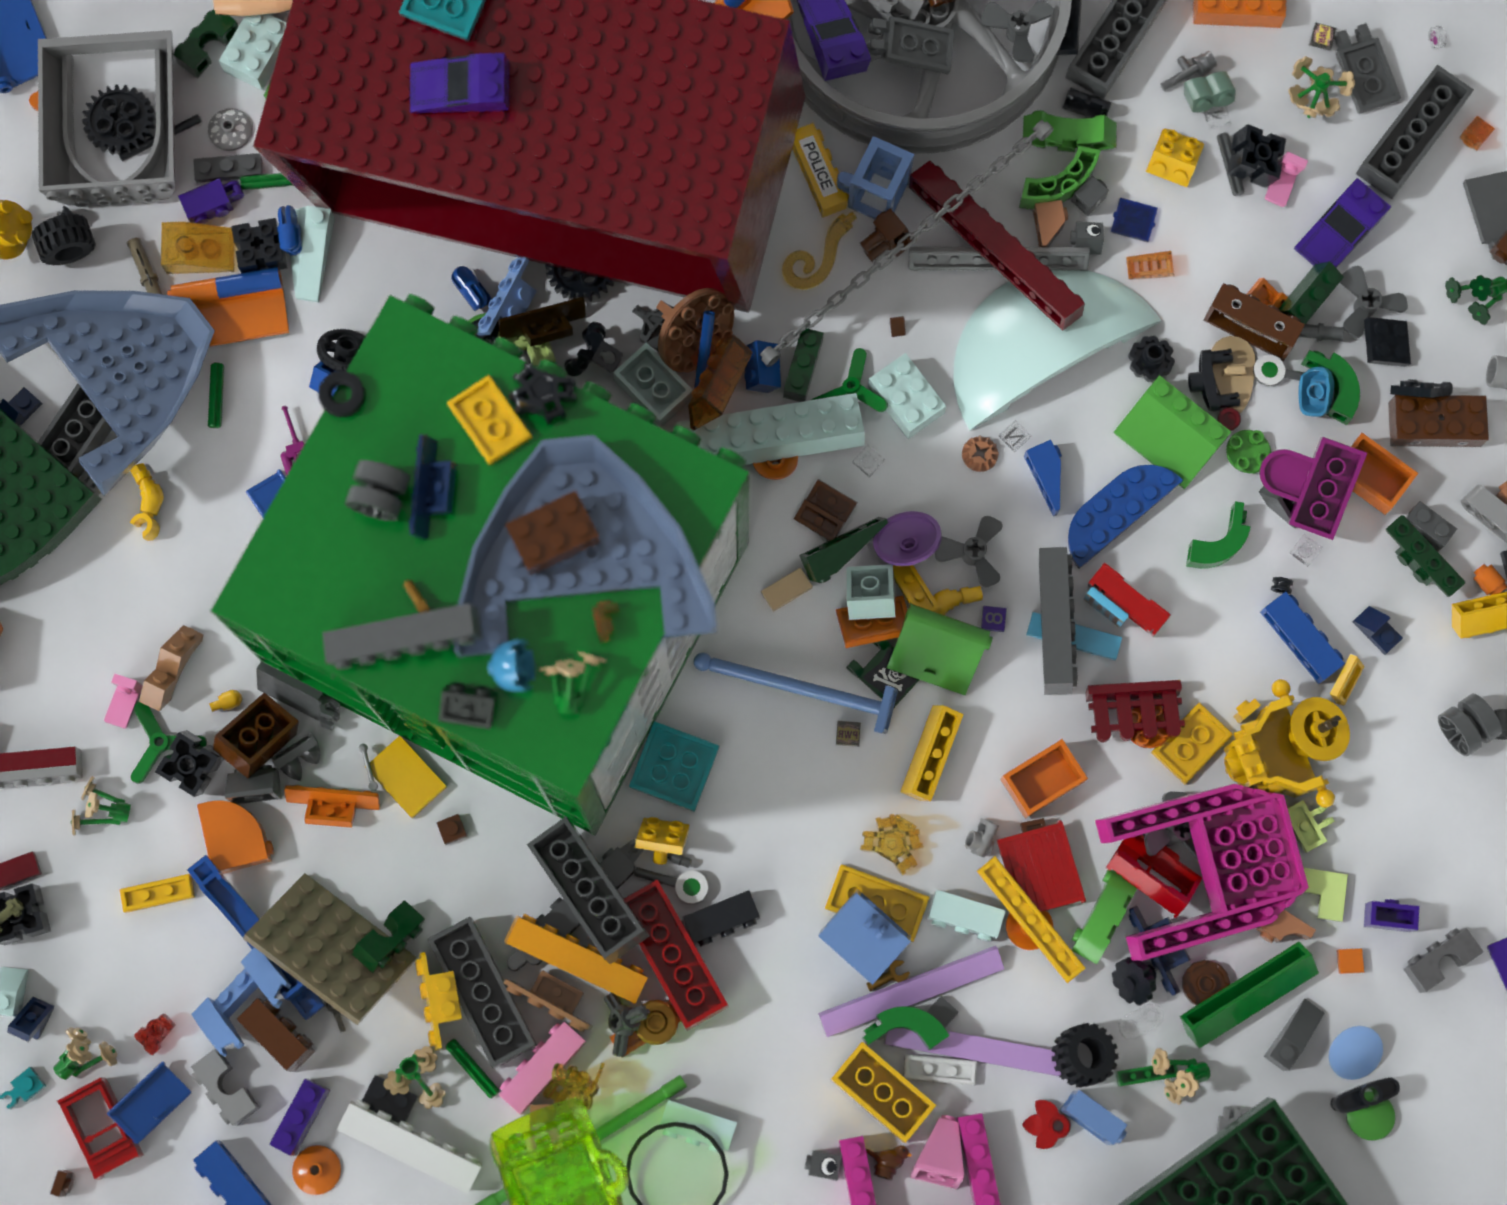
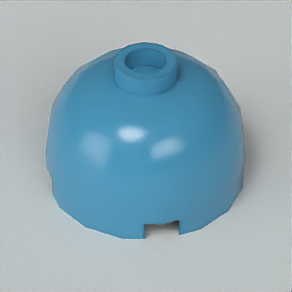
(512, 666)

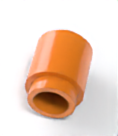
(1489, 580)

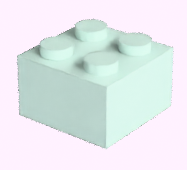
(870, 592)

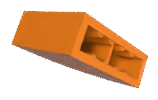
(233, 836)

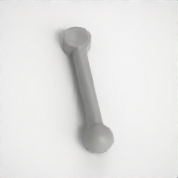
(372, 785)

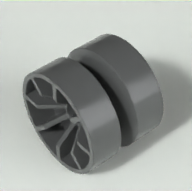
(377, 490)
(1469, 724)

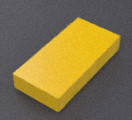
(1347, 680)

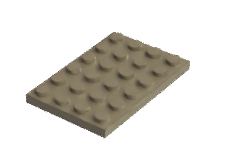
(313, 941)

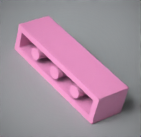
(537, 1072)

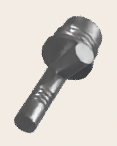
(1201, 64)

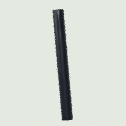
(178, 128)

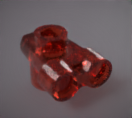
(152, 1035)

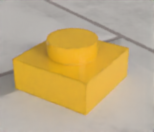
(1246, 709)

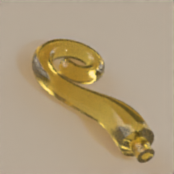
(836, 231)

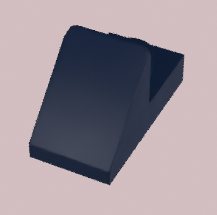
(21, 406)
(1377, 629)
(31, 1020)

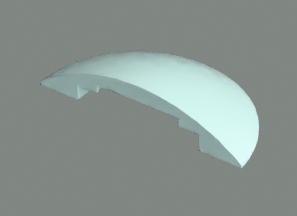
(1016, 347)

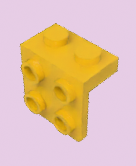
(1175, 157)

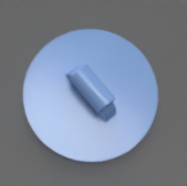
(1355, 1052)

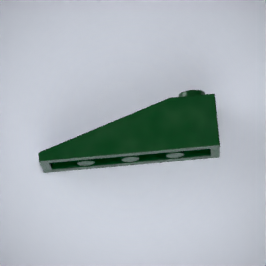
(834, 554)

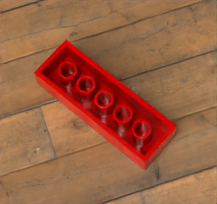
(675, 958)

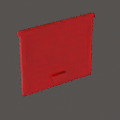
(1043, 866)

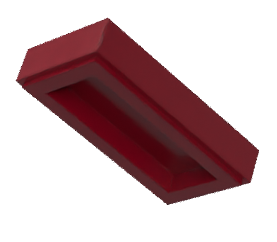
(19, 869)

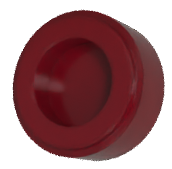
(1229, 418)

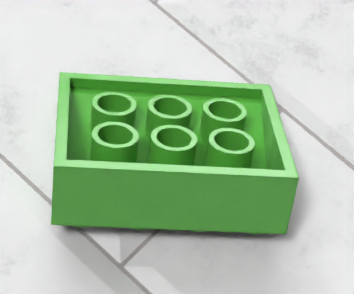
(1172, 431)

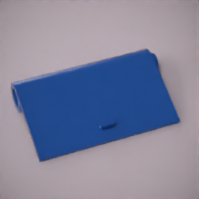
(18, 43)

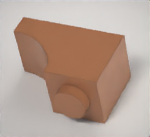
(1285, 925)

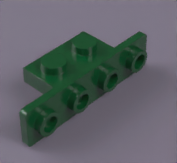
(1423, 557)

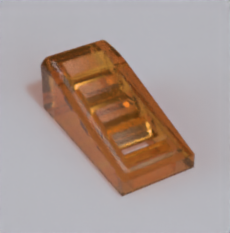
(1159, 256)

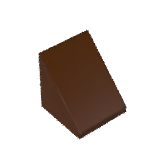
(897, 326)

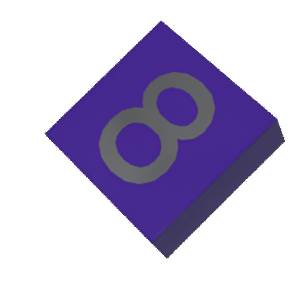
(993, 618)

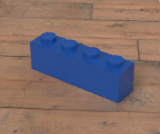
(1302, 637)
(228, 1176)

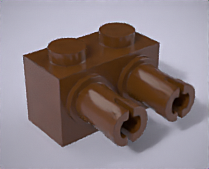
(887, 233)

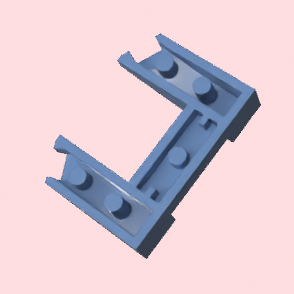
(214, 1015)

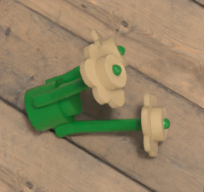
(78, 1053)
(1186, 1082)

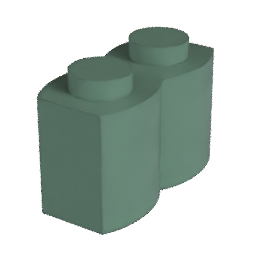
(1209, 91)

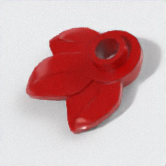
(1043, 1124)

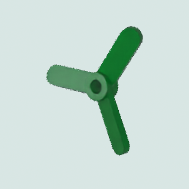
(854, 380)
(153, 751)

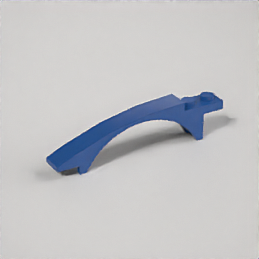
(242, 917)

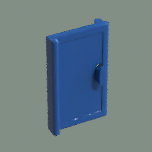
(265, 491)
(150, 1099)

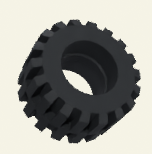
(63, 239)
(1101, 1049)

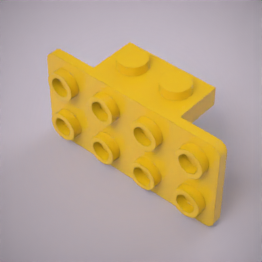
(441, 999)

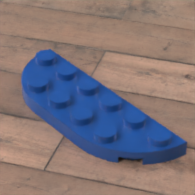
(1117, 509)

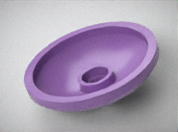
(907, 538)

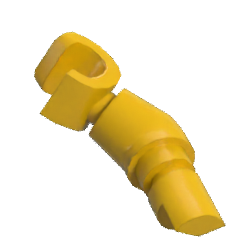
(151, 501)
(948, 599)

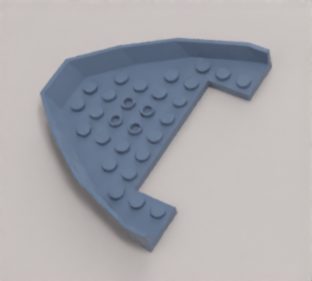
(128, 354)
(636, 548)

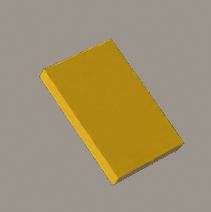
(489, 420)
(1195, 744)
(406, 777)

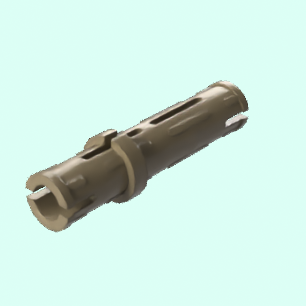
(136, 248)

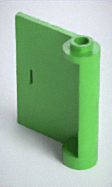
(938, 649)

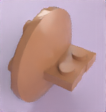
(683, 325)

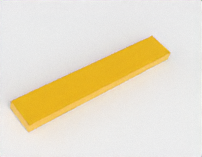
(1031, 919)

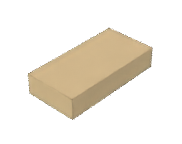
(786, 589)

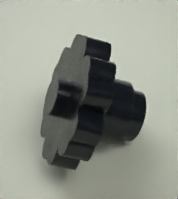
(1151, 358)
(1134, 980)

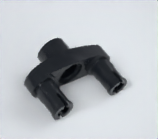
(1204, 380)
(1354, 1098)

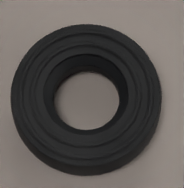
(336, 379)

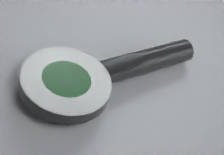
(1271, 370)
(689, 886)

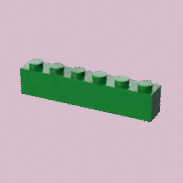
(1249, 994)

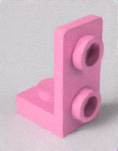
(1280, 190)
(123, 701)

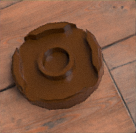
(1203, 980)

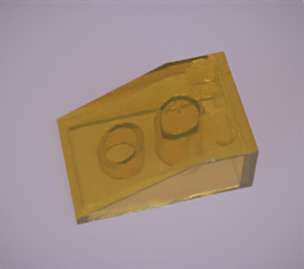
(196, 248)

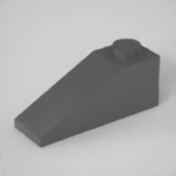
(1294, 1036)

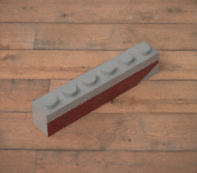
(40, 766)

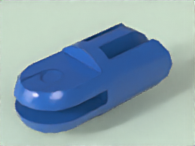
(289, 230)
(470, 288)

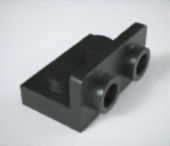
(467, 705)

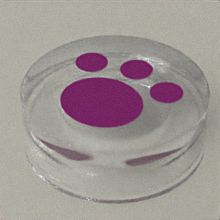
(1437, 37)

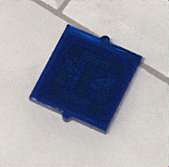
(1134, 219)

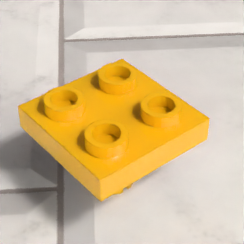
(662, 838)

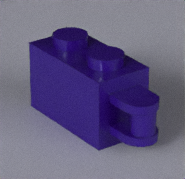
(210, 200)

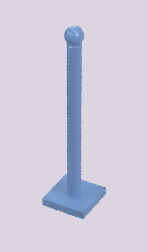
(883, 709)

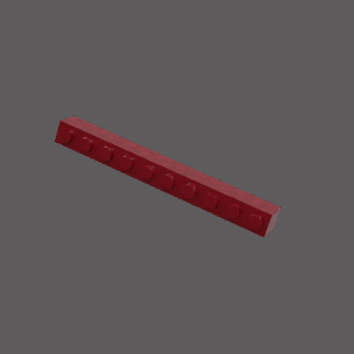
(998, 246)

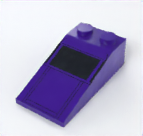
(834, 38)
(460, 84)
(1343, 225)

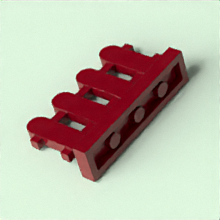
(1145, 693)

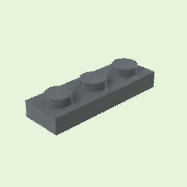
(227, 167)

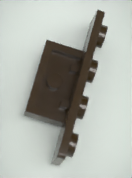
(544, 323)

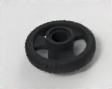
(344, 349)

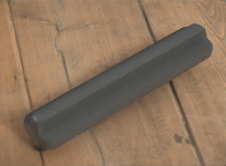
(1226, 152)

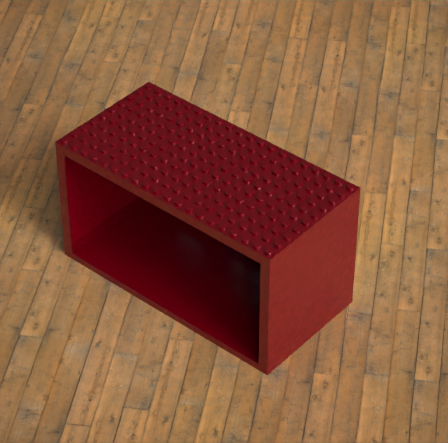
(629, 150)

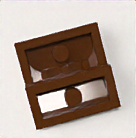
(825, 510)

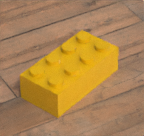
(883, 1092)

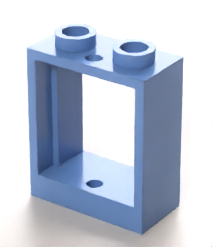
(1094, 1118)

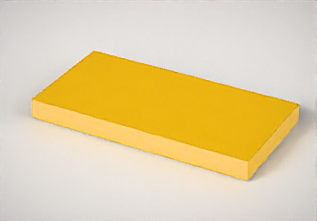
(897, 902)

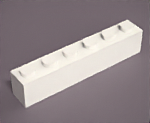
(409, 1146)

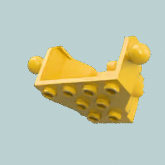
(1265, 757)

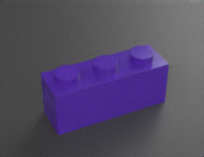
(299, 1117)

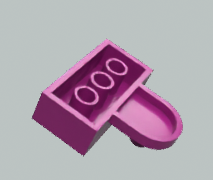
(1315, 484)

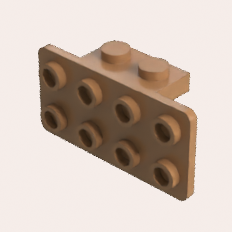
(555, 995)

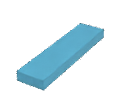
(1086, 639)

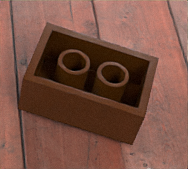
(552, 533)
(255, 735)
(276, 1034)

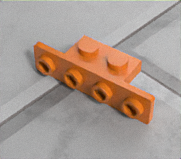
(331, 806)

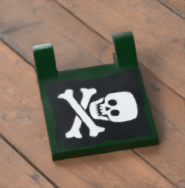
(877, 676)

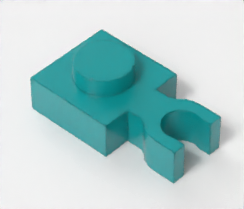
(25, 1086)

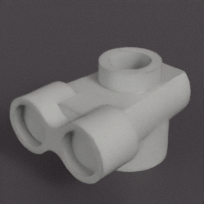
(981, 841)

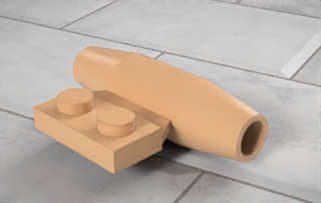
(250, 7)

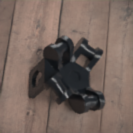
(594, 339)
(541, 390)

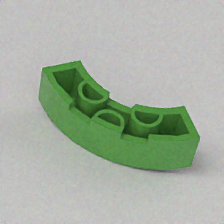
(1070, 132)
(1062, 185)
(1104, 918)

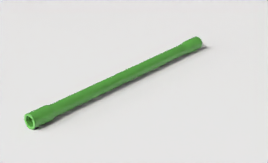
(666, 1091)

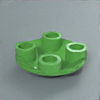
(1247, 450)
(1374, 1121)

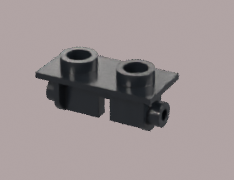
(1086, 104)

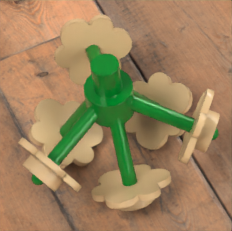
(1320, 83)

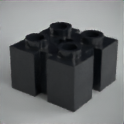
(1256, 156)
(250, 238)
(176, 765)
(32, 920)

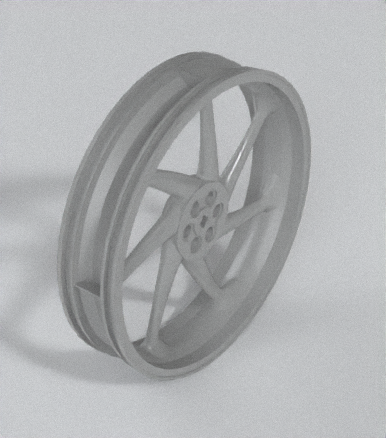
(933, 135)

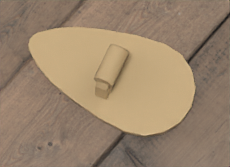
(1236, 375)

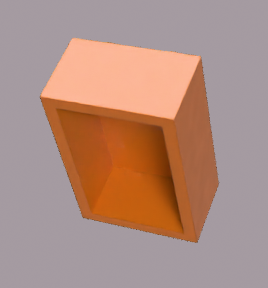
(1382, 475)
(1043, 778)

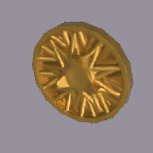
(660, 1023)

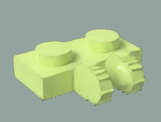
(1305, 826)

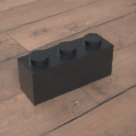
(722, 918)

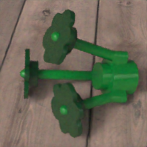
(1481, 288)

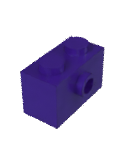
(1391, 916)

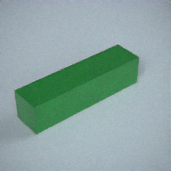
(1142, 1075)

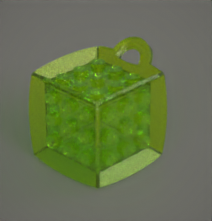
(556, 1159)

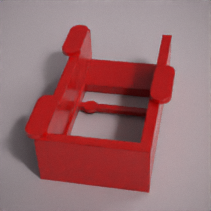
(1139, 609)
(1165, 863)
(110, 1156)

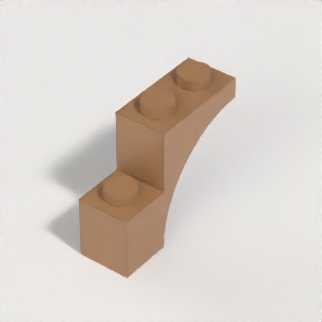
(172, 658)

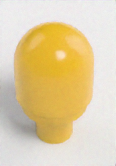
(227, 701)

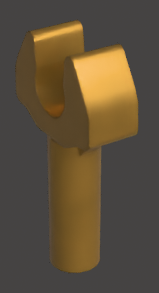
(416, 596)
(889, 976)

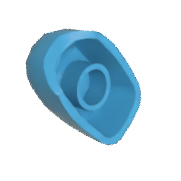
(1316, 391)

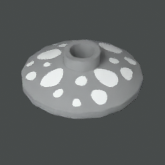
(233, 137)

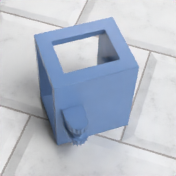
(882, 160)
(865, 936)

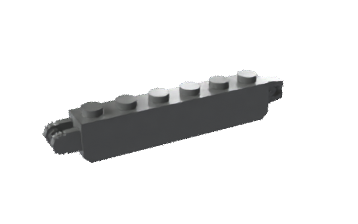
(618, 866)

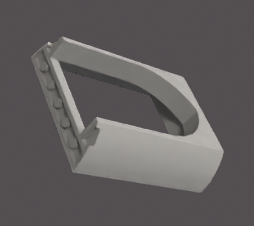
(59, 170)

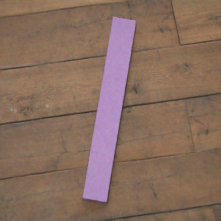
(911, 990)
(980, 1050)

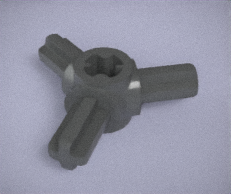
(623, 1022)

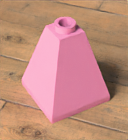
(941, 1156)

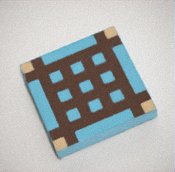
(1106, 607)

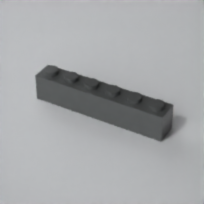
(402, 635)

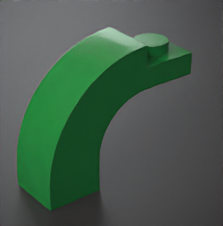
(1345, 384)
(1212, 554)
(911, 1018)

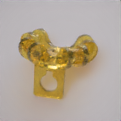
(893, 842)
(574, 1084)

